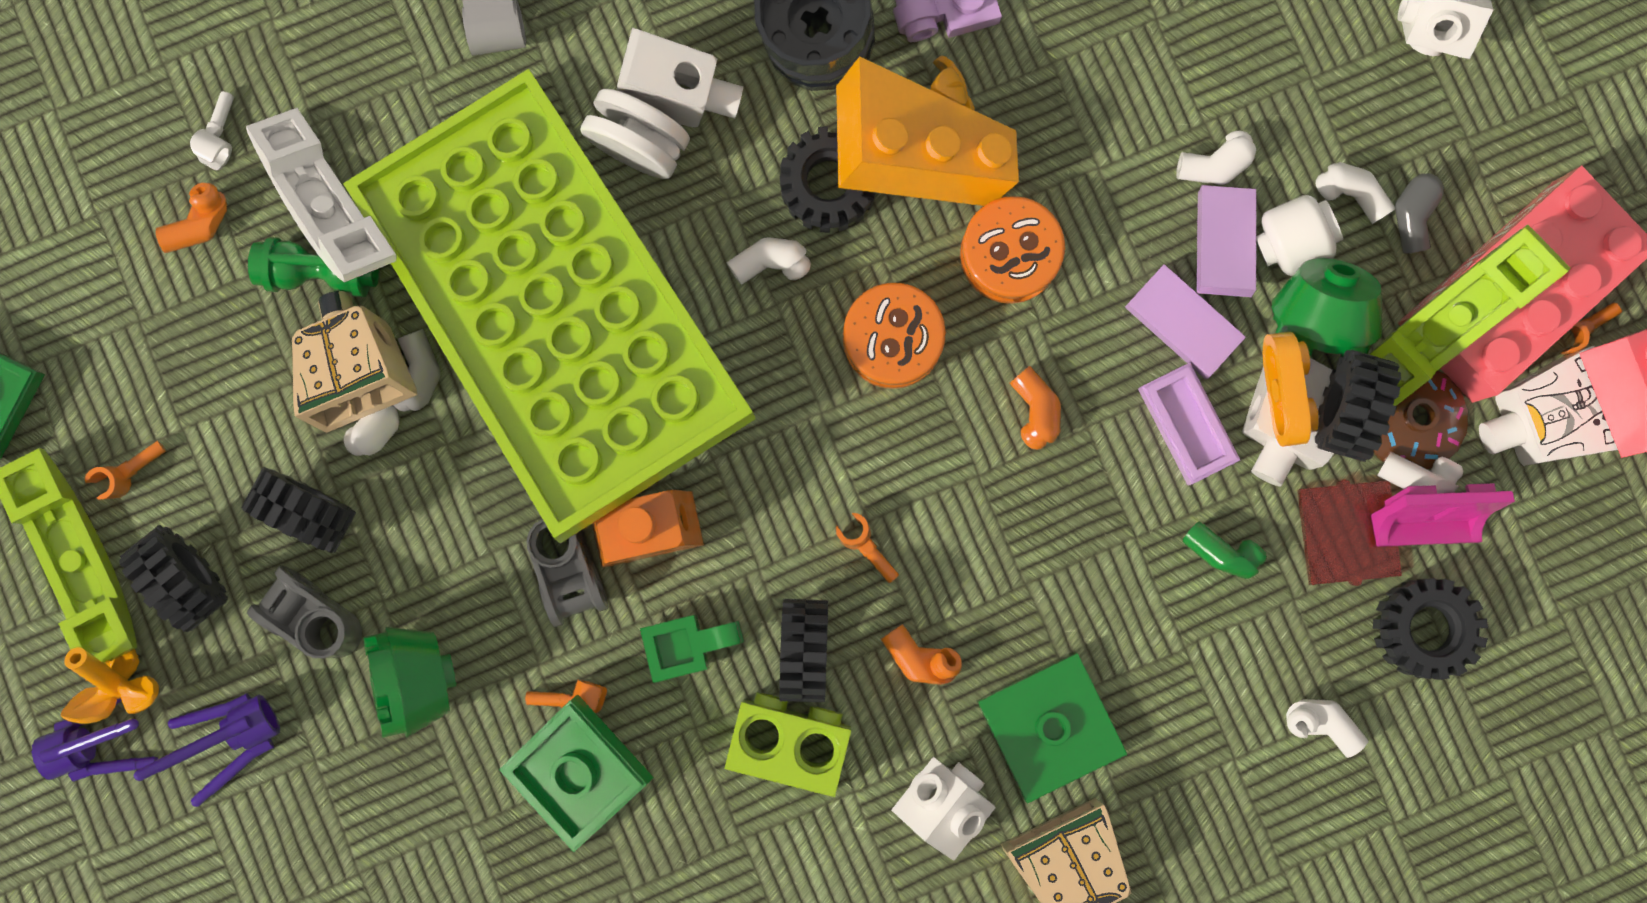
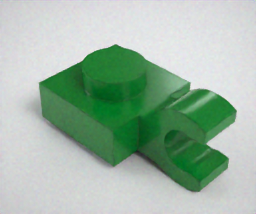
(681, 647)

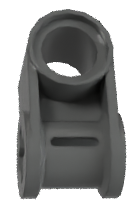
(565, 575)
(297, 612)

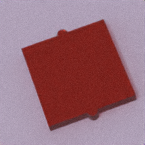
(1341, 533)

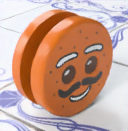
(1012, 249)
(893, 335)

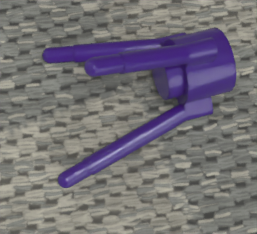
(248, 725)
(72, 748)

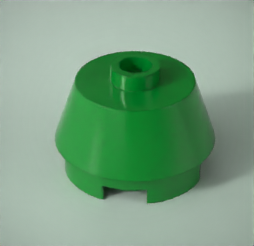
(1330, 307)
(408, 679)

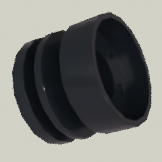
(820, 60)

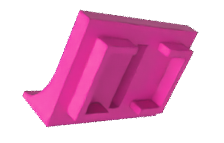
(1427, 517)

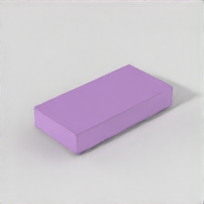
(1226, 241)
(1185, 322)
(1189, 424)

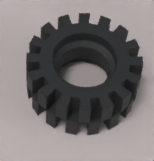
(799, 197)
(1357, 405)
(298, 510)
(173, 578)
(1462, 622)
(803, 650)

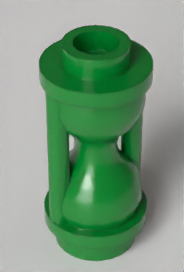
(288, 266)

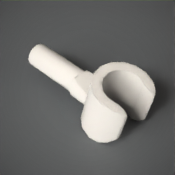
(206, 142)

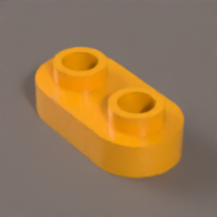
(1291, 410)

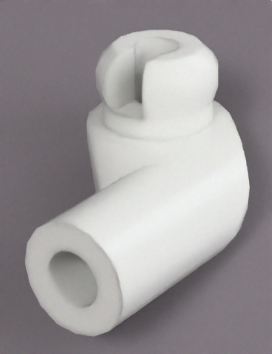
(770, 253)
(372, 432)
(1406, 473)
(1329, 719)

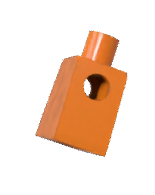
(648, 527)

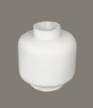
(1298, 233)

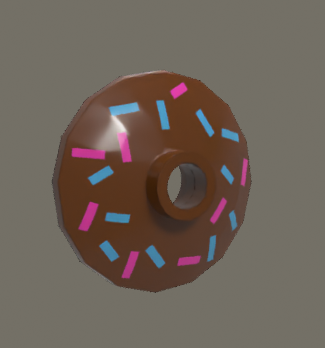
(1441, 433)

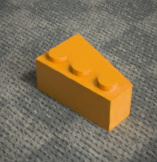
(918, 142)

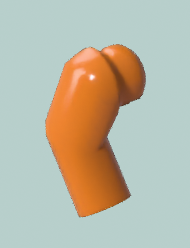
(201, 223)
(1044, 409)
(921, 663)

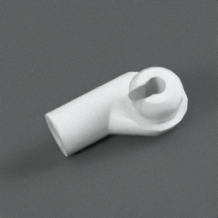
(1222, 165)
(1356, 183)

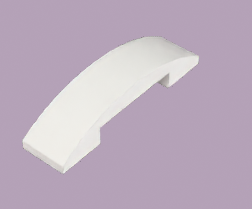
(317, 198)

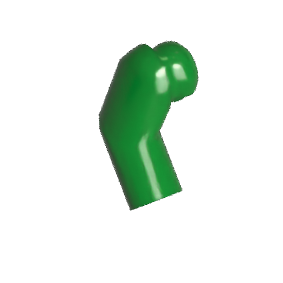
(1221, 555)

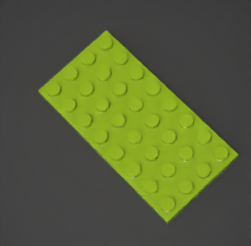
(548, 306)

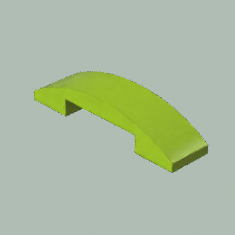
(1471, 307)
(70, 555)

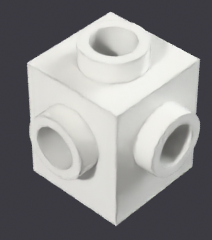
(1444, 25)
(945, 807)

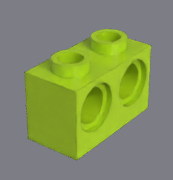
(785, 760)

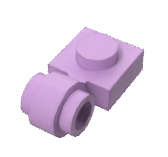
(920, 17)

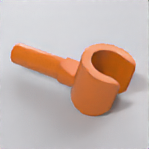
(1586, 326)
(121, 475)
(868, 549)
(590, 692)

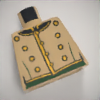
(346, 365)
(1072, 858)

